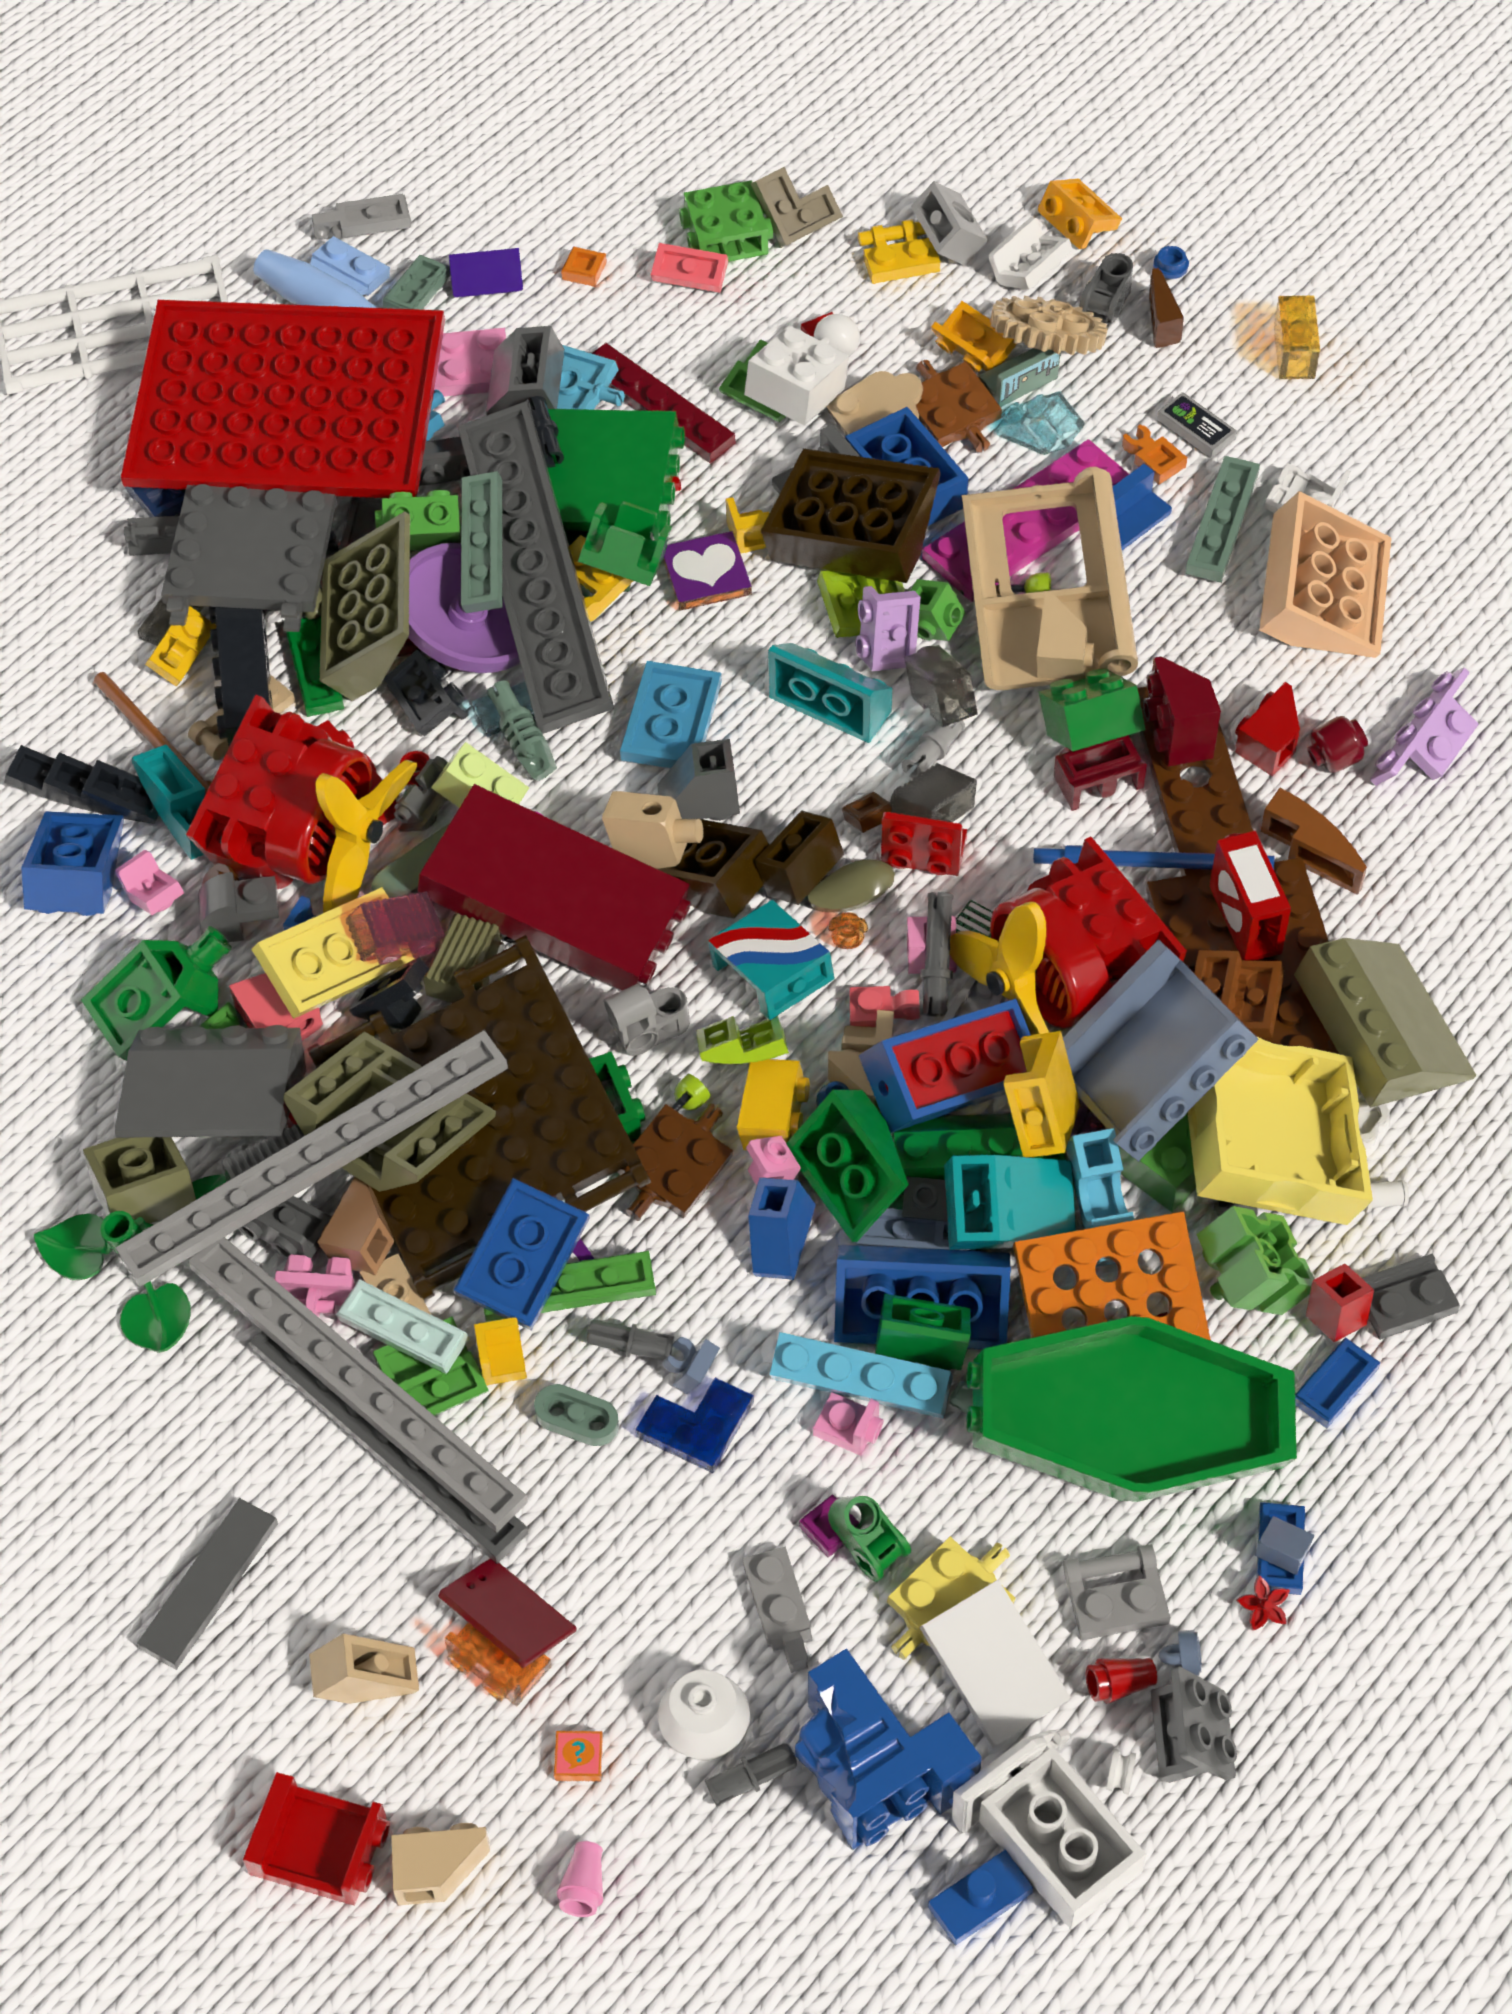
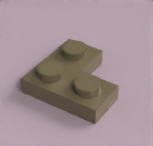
(792, 216)

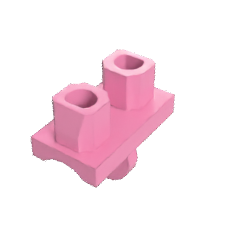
(317, 1290)

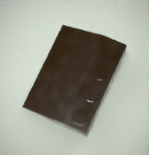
(852, 515)

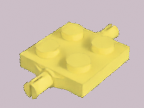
(940, 1584)

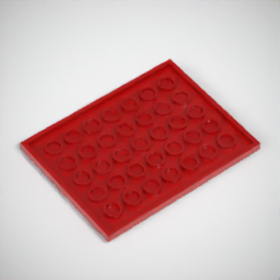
(285, 398)

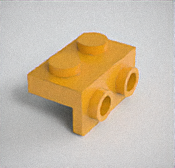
(973, 337)

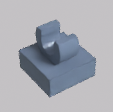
(695, 1363)

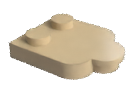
(875, 399)

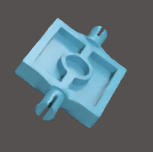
(586, 381)

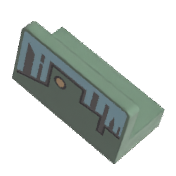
(1021, 375)

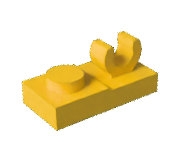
(180, 647)

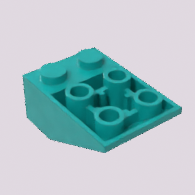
(1006, 1200)

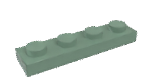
(1222, 519)
(481, 542)

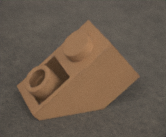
(358, 1230)

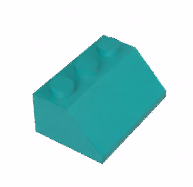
(828, 690)

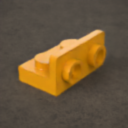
(1077, 211)

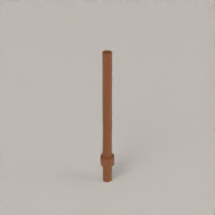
(140, 721)

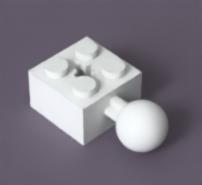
(803, 372)

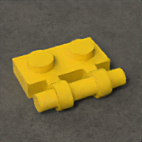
(901, 259)

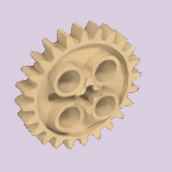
(1048, 325)

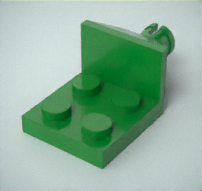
(156, 985)

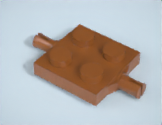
(956, 405)

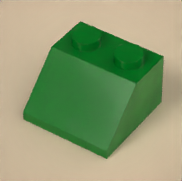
(923, 1332)

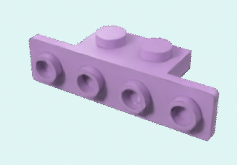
(1433, 735)

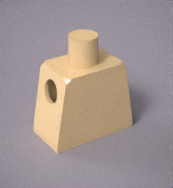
(649, 828)

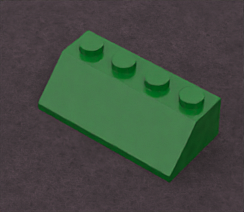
(930, 1144)

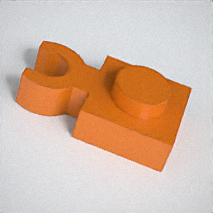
(1157, 455)

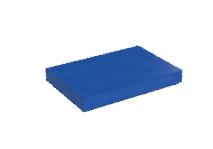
(521, 1254)

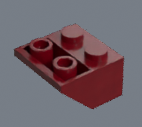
(1182, 712)

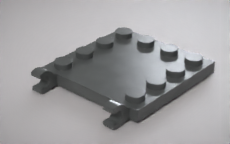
(248, 551)

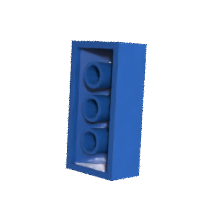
(936, 1275)

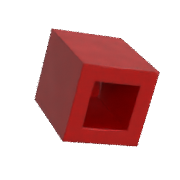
(1339, 1302)

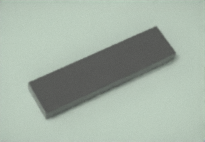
(207, 1583)

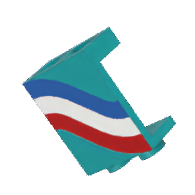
(773, 957)

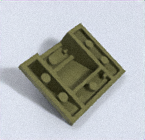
(359, 1073)

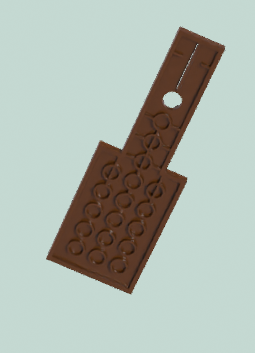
(1186, 903)

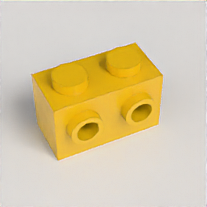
(772, 1100)

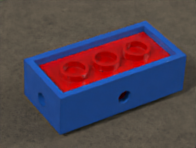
(946, 1065)

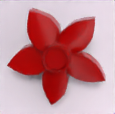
(1264, 1604)

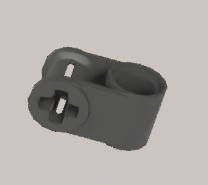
(1109, 287)

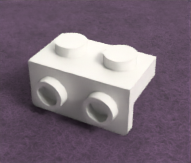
(1027, 256)

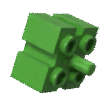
(1255, 1261)

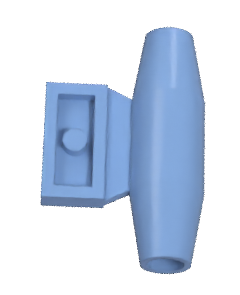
(333, 278)

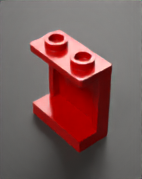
(316, 1841)

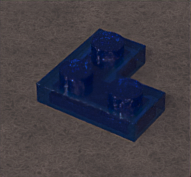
(698, 1435)

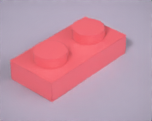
(689, 267)

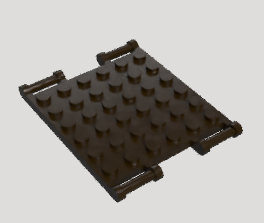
(548, 1125)

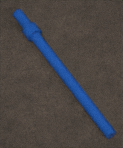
(1134, 858)

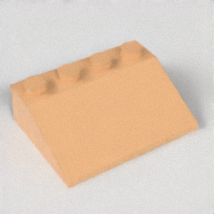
(1325, 579)

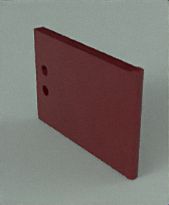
(507, 1612)

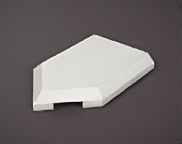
(969, 1796)

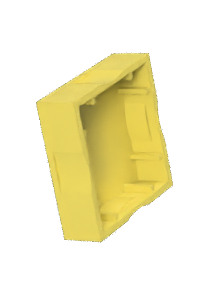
(1283, 1135)

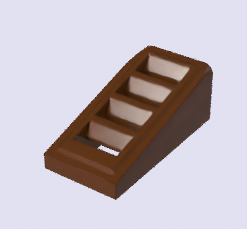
(1165, 313)

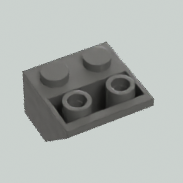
(526, 367)
(703, 782)

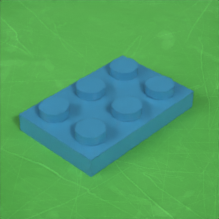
(669, 713)

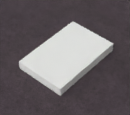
(995, 1663)

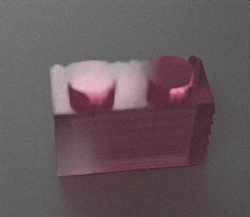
(395, 928)

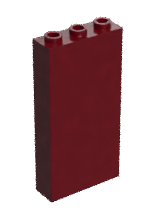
(555, 888)

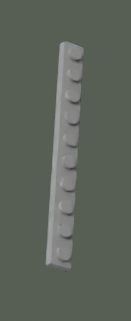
(311, 1158)
(360, 1383)

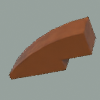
(1313, 839)

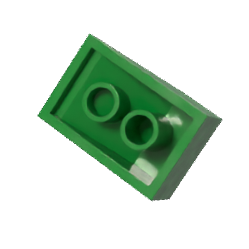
(850, 1160)

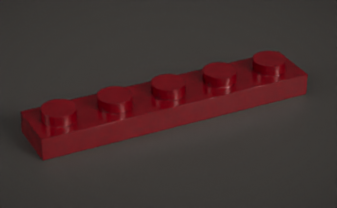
(647, 393)

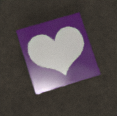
(706, 571)

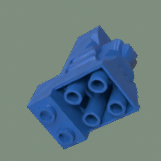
(869, 1759)

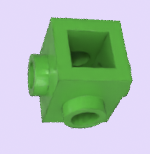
(939, 610)

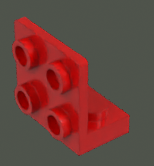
(922, 844)

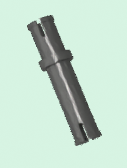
(937, 954)

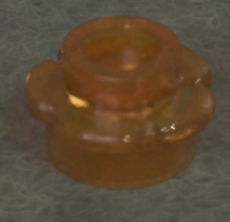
(847, 930)

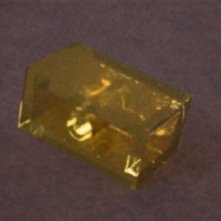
(1296, 337)

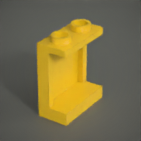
(1044, 1097)

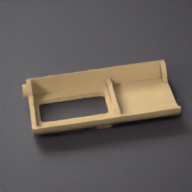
(1012, 621)

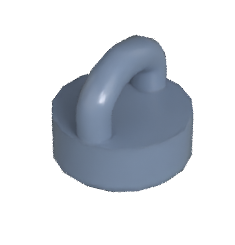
(1185, 1653)

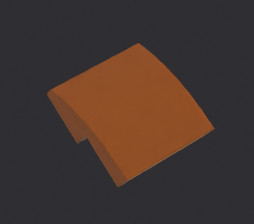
(1244, 986)

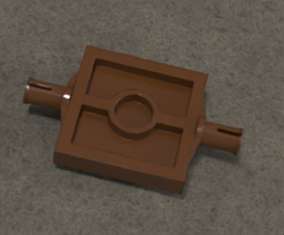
(679, 1160)

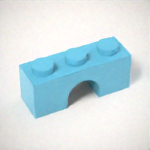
(1097, 1180)

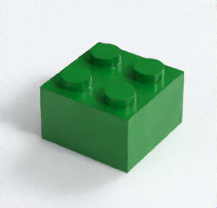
(1091, 709)

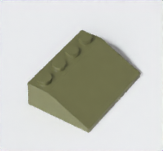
(365, 609)
(1381, 1019)

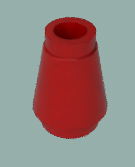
(1119, 1677)

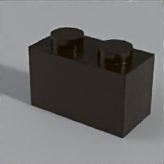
(799, 857)

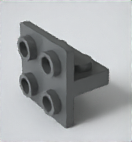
(1192, 1728)

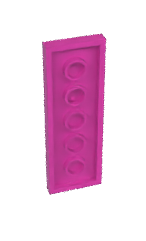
(1027, 532)

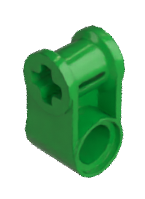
(875, 1539)

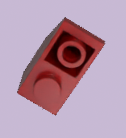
(1271, 732)

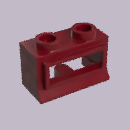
(1098, 766)

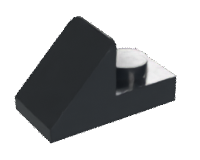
(393, 995)

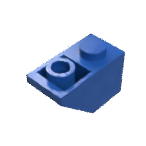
(778, 1227)

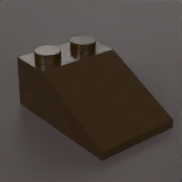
(721, 868)

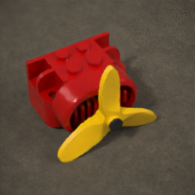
(294, 806)
(1064, 940)

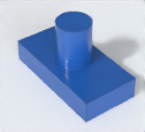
(980, 1897)

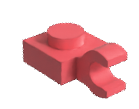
(867, 1000)

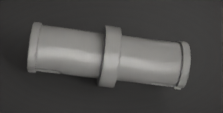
(932, 747)

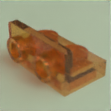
(500, 1674)

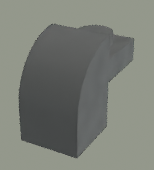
(229, 903)

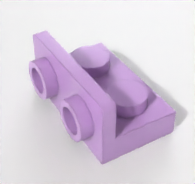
(887, 628)

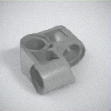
(641, 1019)

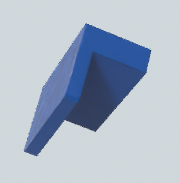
(1137, 506)

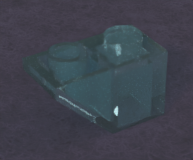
(1041, 424)

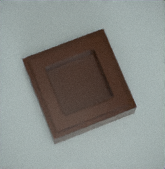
(866, 811)

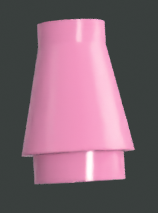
(582, 1883)

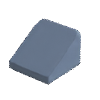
(1284, 1545)

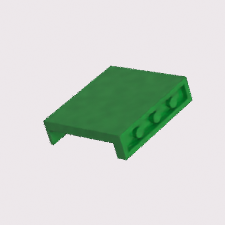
(615, 460)

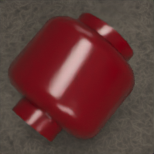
(1337, 744)

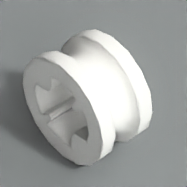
(1121, 1771)

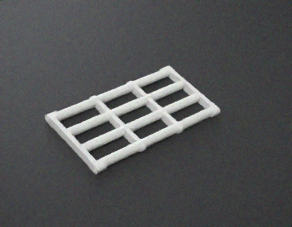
(76, 318)

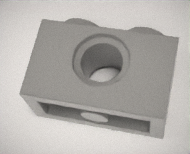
(949, 223)

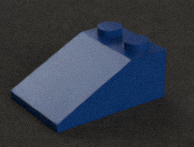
(72, 863)

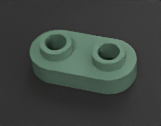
(579, 1414)

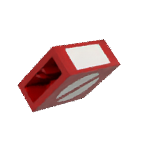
(1249, 896)

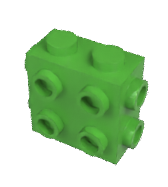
(726, 221)
(432, 517)

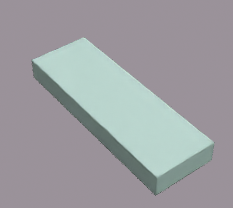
(402, 1326)

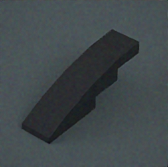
(80, 785)

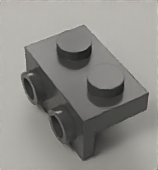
(289, 1228)

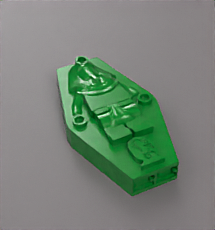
(1132, 1408)

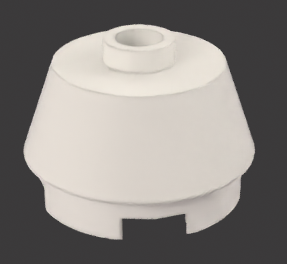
(703, 1715)

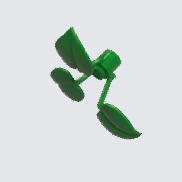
(76, 1253)

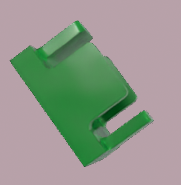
(627, 545)

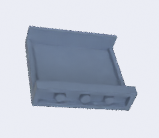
(1153, 1049)

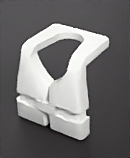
(1294, 480)

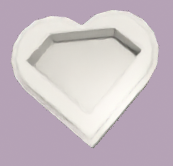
(1372, 1122)

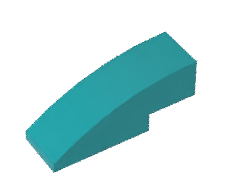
(172, 791)

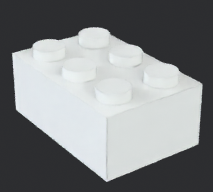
(1062, 1837)

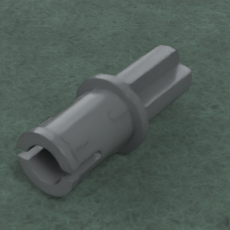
(630, 1340)
(751, 1773)

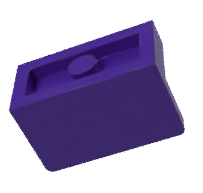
(486, 272)

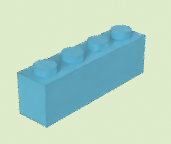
(861, 1375)

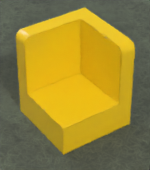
(746, 527)
(500, 1351)

